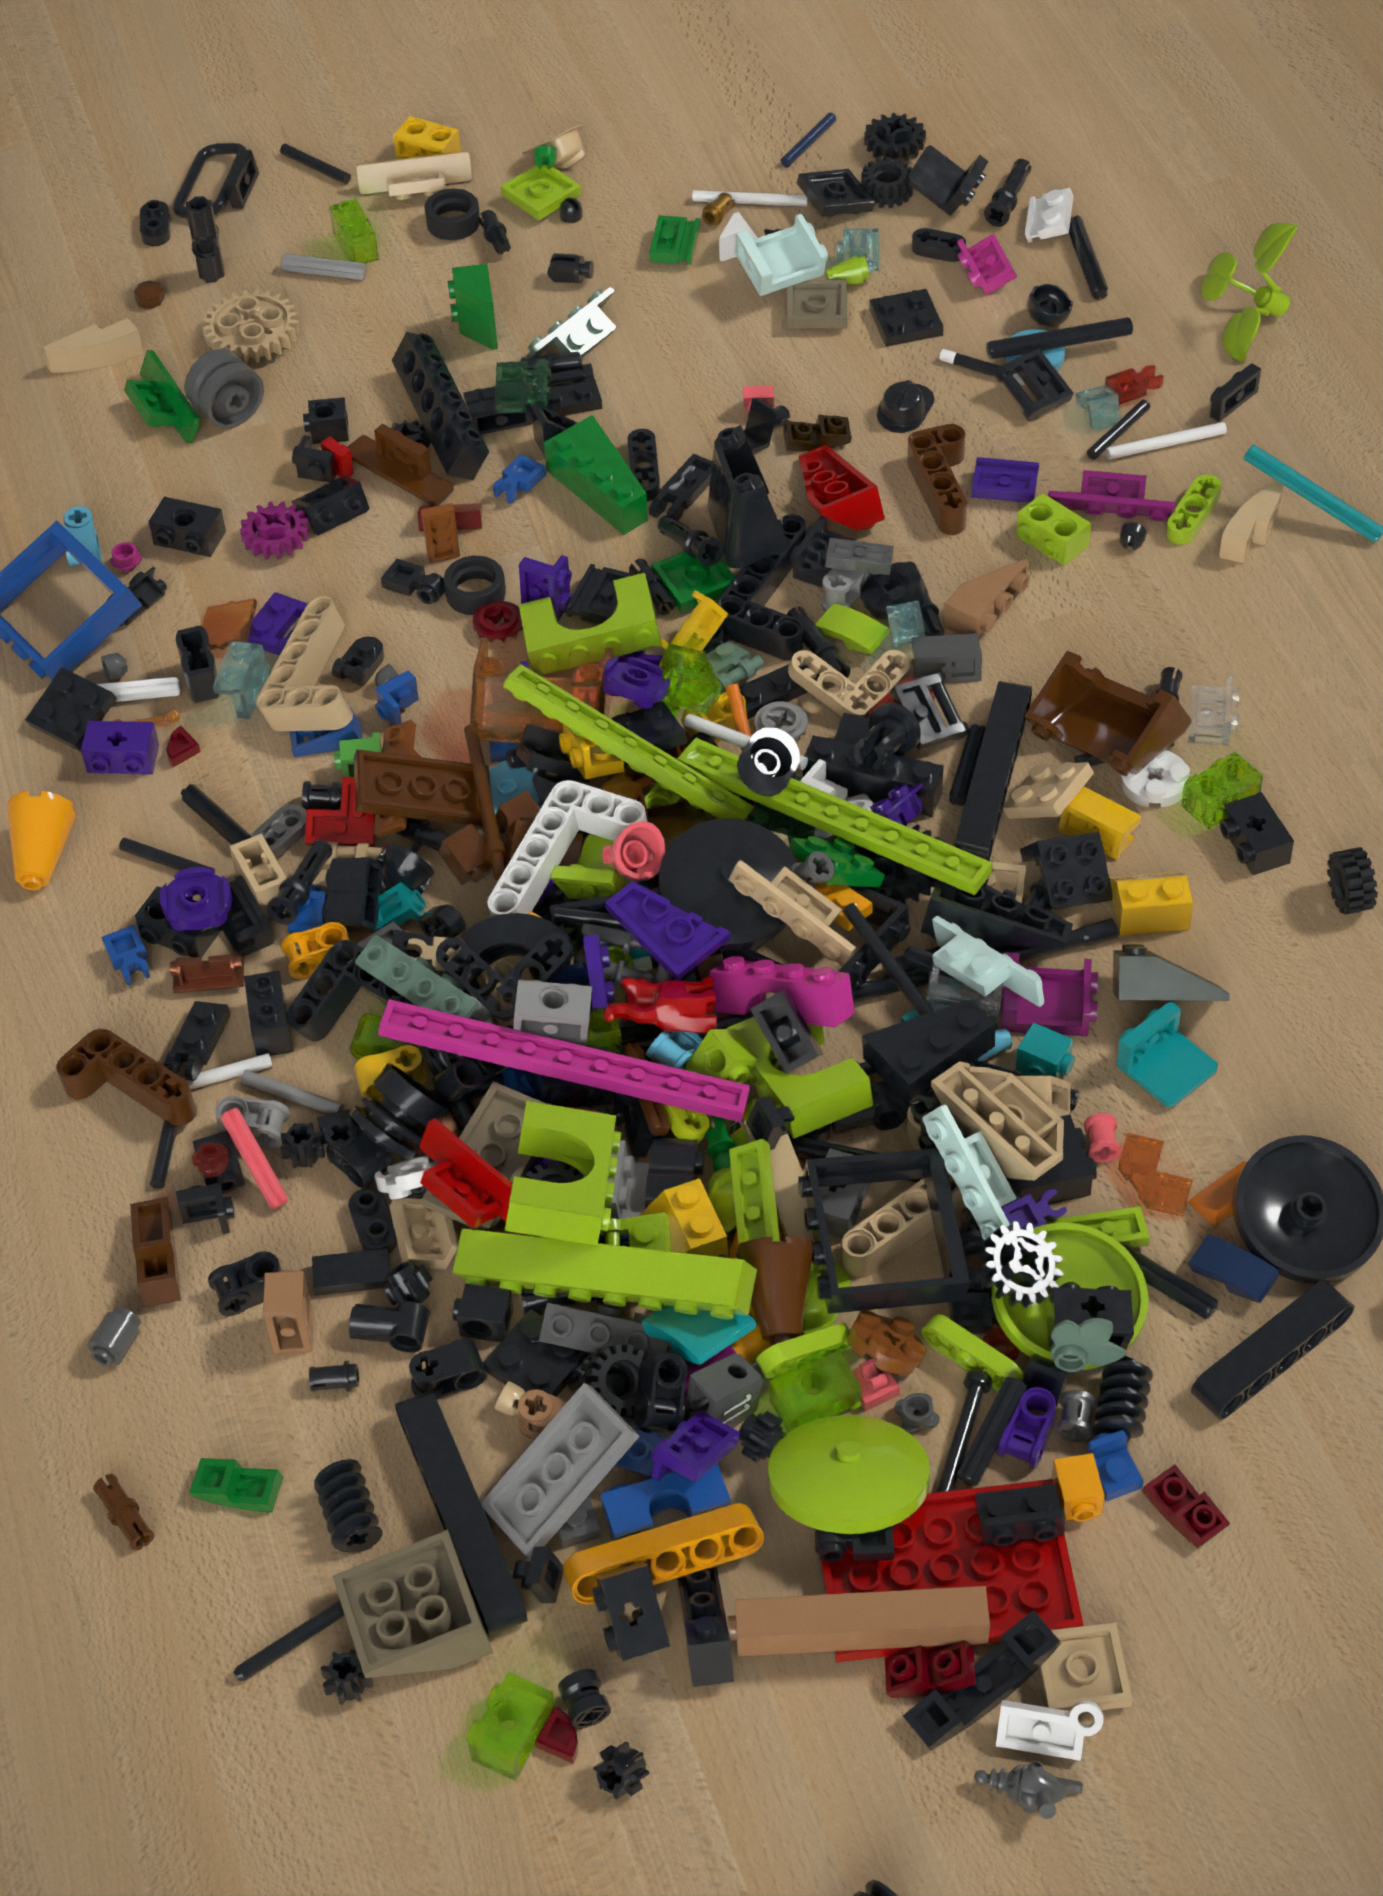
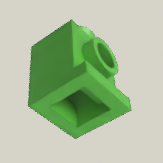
(345, 756)

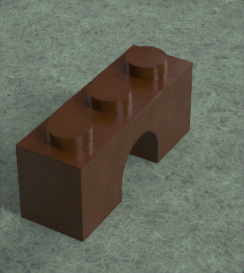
(465, 849)

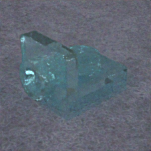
(1101, 405)

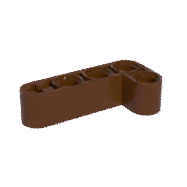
(929, 461)
(110, 1059)

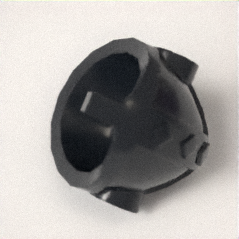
(405, 867)

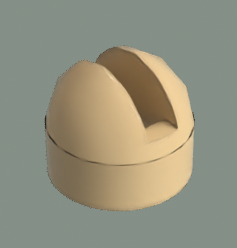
(509, 1398)

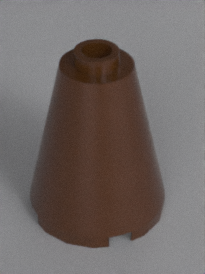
(779, 1284)

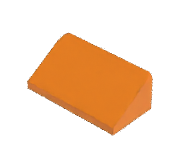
(1216, 1200)

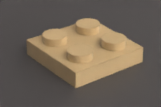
(1048, 790)
(1087, 1668)

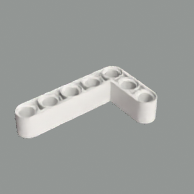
(565, 812)

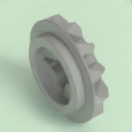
(777, 712)

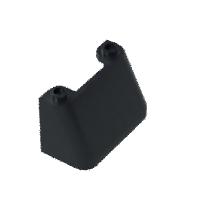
(740, 503)

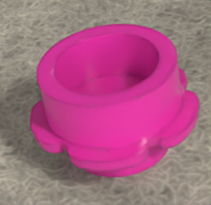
(125, 556)

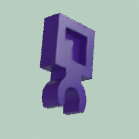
(1027, 1211)

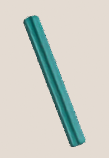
(1314, 493)

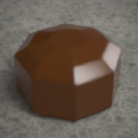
(149, 294)

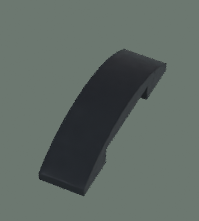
(997, 1677)

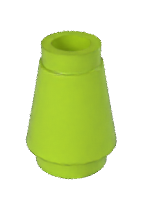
(852, 270)

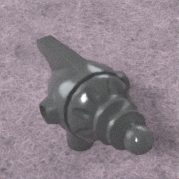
(1030, 1787)

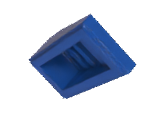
(327, 742)

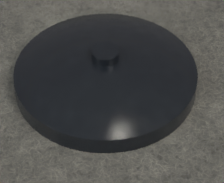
(698, 874)
(1309, 1208)

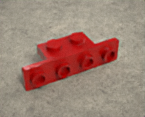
(463, 1178)

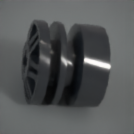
(398, 1112)

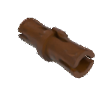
(123, 1511)

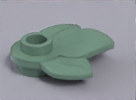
(1083, 1344)

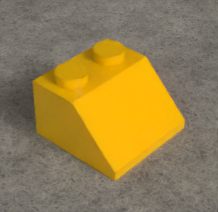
(691, 1220)

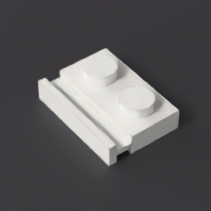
(1049, 215)

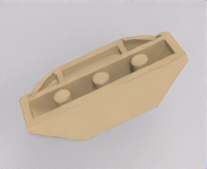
(1013, 1120)

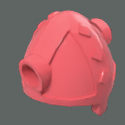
(633, 851)

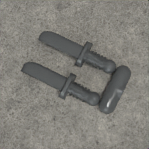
(616, 970)

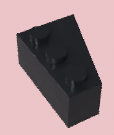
(927, 1046)

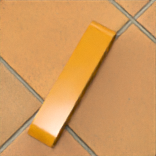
(681, 1543)

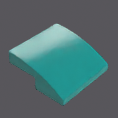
(699, 1335)

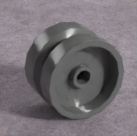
(224, 388)

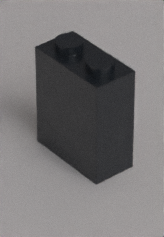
(1069, 1177)

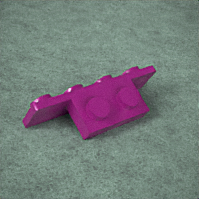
(1114, 494)

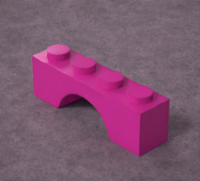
(819, 993)

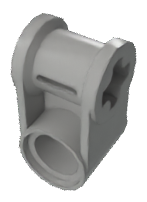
(842, 587)
(257, 1117)

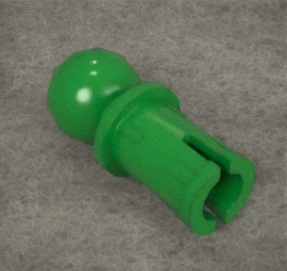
(719, 1144)

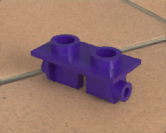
(901, 804)

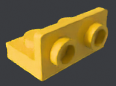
(588, 756)

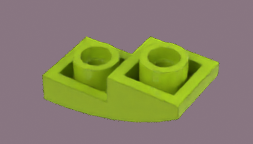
(853, 627)

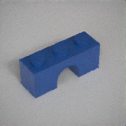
(633, 1506)

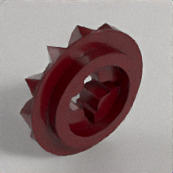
(490, 614)

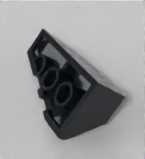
(996, 917)

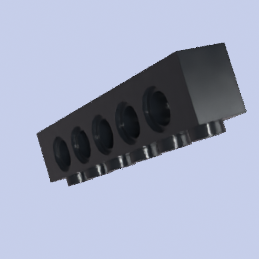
(440, 406)

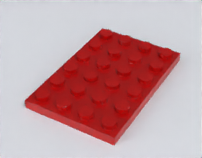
(945, 1550)

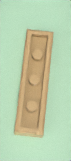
(785, 1176)

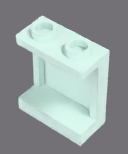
(782, 257)

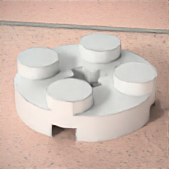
(1167, 791)
(403, 1177)

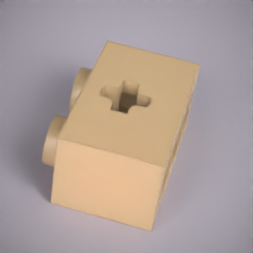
(258, 868)

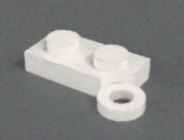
(1046, 1729)

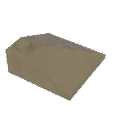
(412, 1610)

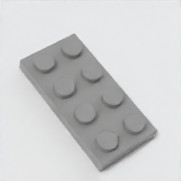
(559, 1470)

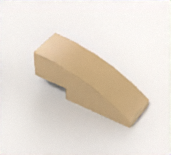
(94, 347)
(1252, 523)

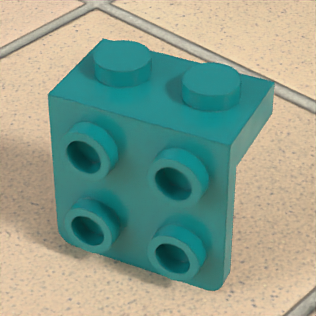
(1164, 1058)

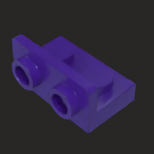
(545, 580)
(694, 1447)

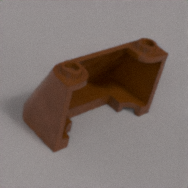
(1105, 717)

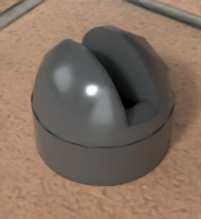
(114, 666)
(385, 674)

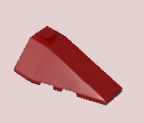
(840, 490)

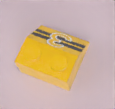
(1151, 902)

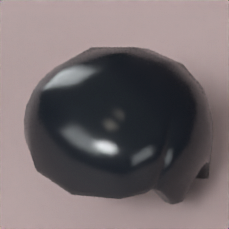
(1049, 305)

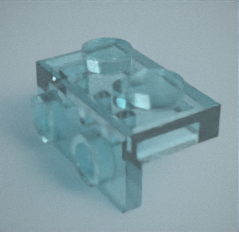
(242, 676)

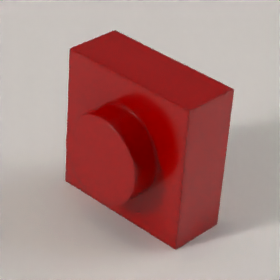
(342, 456)

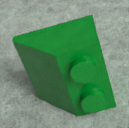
(473, 304)

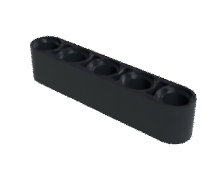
(1272, 1349)

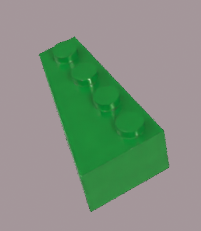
(597, 474)

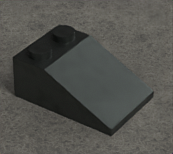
(1147, 976)

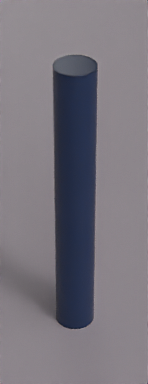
(795, 152)

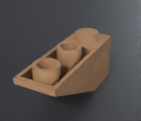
(982, 599)

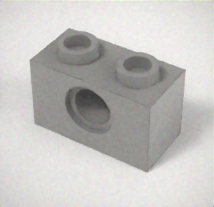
(553, 1010)

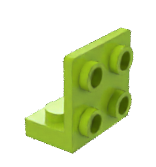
(590, 875)

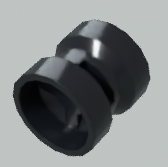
(584, 1698)

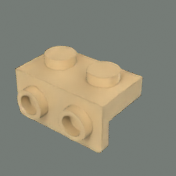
(423, 1234)

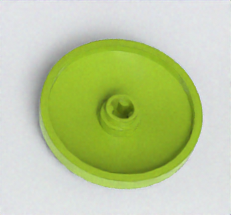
(1088, 1261)
(849, 1474)

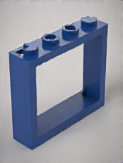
(89, 634)

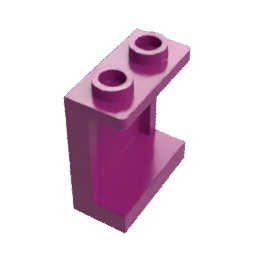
(1066, 999)

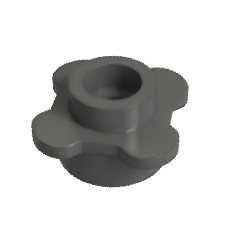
(916, 1403)

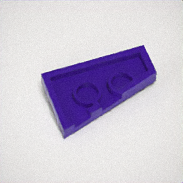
(667, 933)

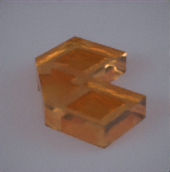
(1155, 1189)

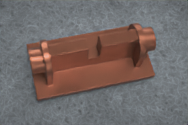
(214, 974)

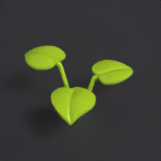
(1269, 299)

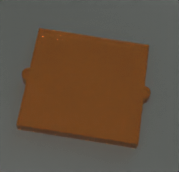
(229, 622)

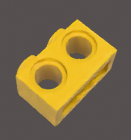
(425, 138)

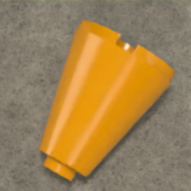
(38, 835)

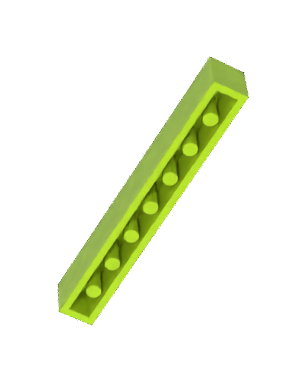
(606, 1272)

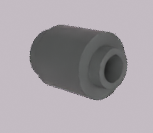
(114, 1336)

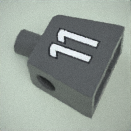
(726, 1390)

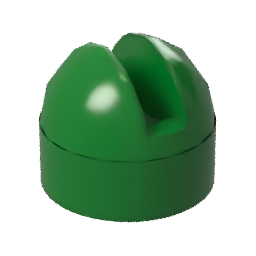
(544, 156)

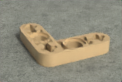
(849, 693)

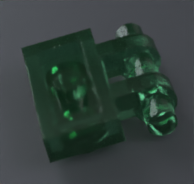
(512, 383)

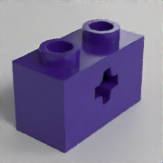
(120, 747)

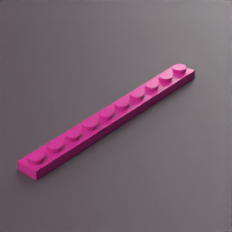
(564, 1060)

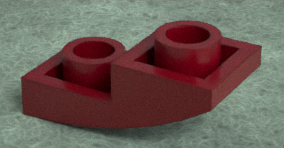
(1183, 1507)
(919, 1672)

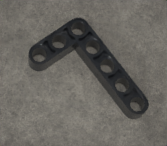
(746, 597)
(345, 982)

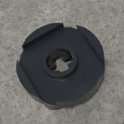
(904, 586)

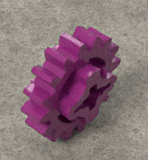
(274, 530)

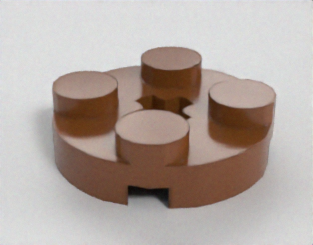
(888, 1341)

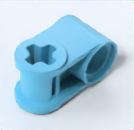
(80, 524)
(674, 1048)

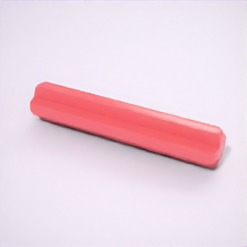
(254, 1158)

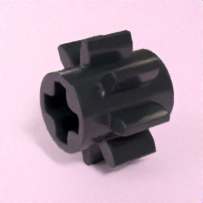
(302, 1145)
(408, 1283)
(760, 1435)
(345, 1677)
(621, 1770)

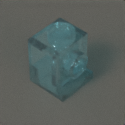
(905, 622)

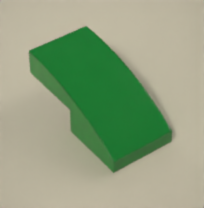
(236, 1487)

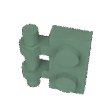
(733, 664)

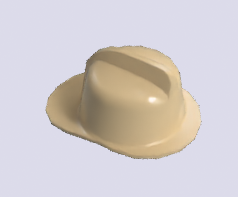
(568, 147)

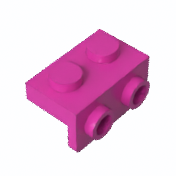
(987, 264)

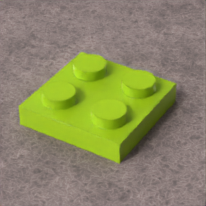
(540, 190)

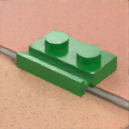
(674, 240)

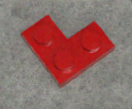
(341, 825)

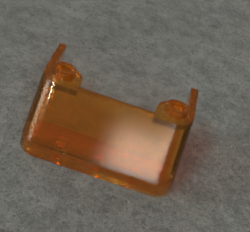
(504, 717)

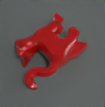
(668, 1004)

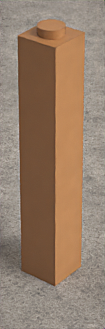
(860, 1621)

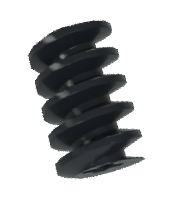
(1123, 1398)
(347, 1506)

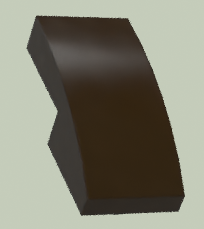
(827, 430)

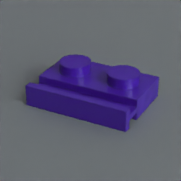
(1005, 480)
(598, 959)

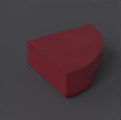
(181, 746)
(558, 1736)

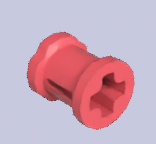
(1102, 1137)

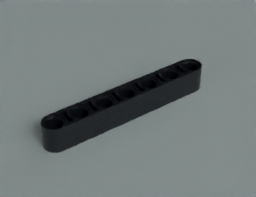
(993, 769)
(461, 1513)

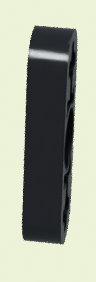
(648, 455)

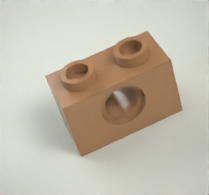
(288, 1312)

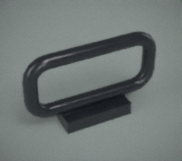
(236, 185)

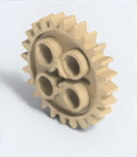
(252, 325)

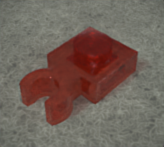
(1133, 385)

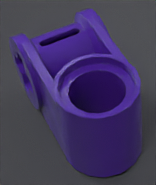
(1028, 1433)

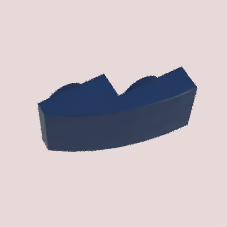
(1235, 1267)

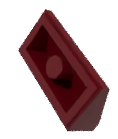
(466, 515)

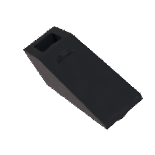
(705, 1628)

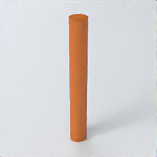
(738, 709)

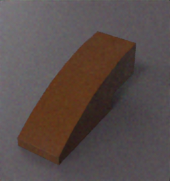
(155, 1252)

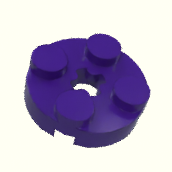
(635, 681)
(196, 915)

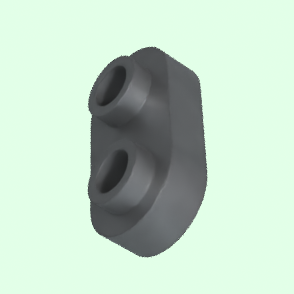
(277, 828)

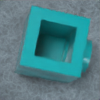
(1045, 1053)

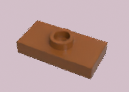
(440, 532)

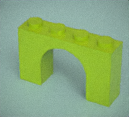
(627, 631)
(813, 1097)
(566, 1209)

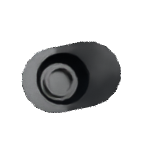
(904, 406)
(768, 761)

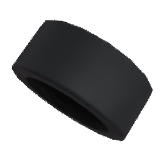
(455, 227)
(473, 568)

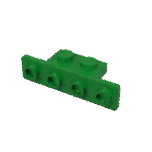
(161, 400)

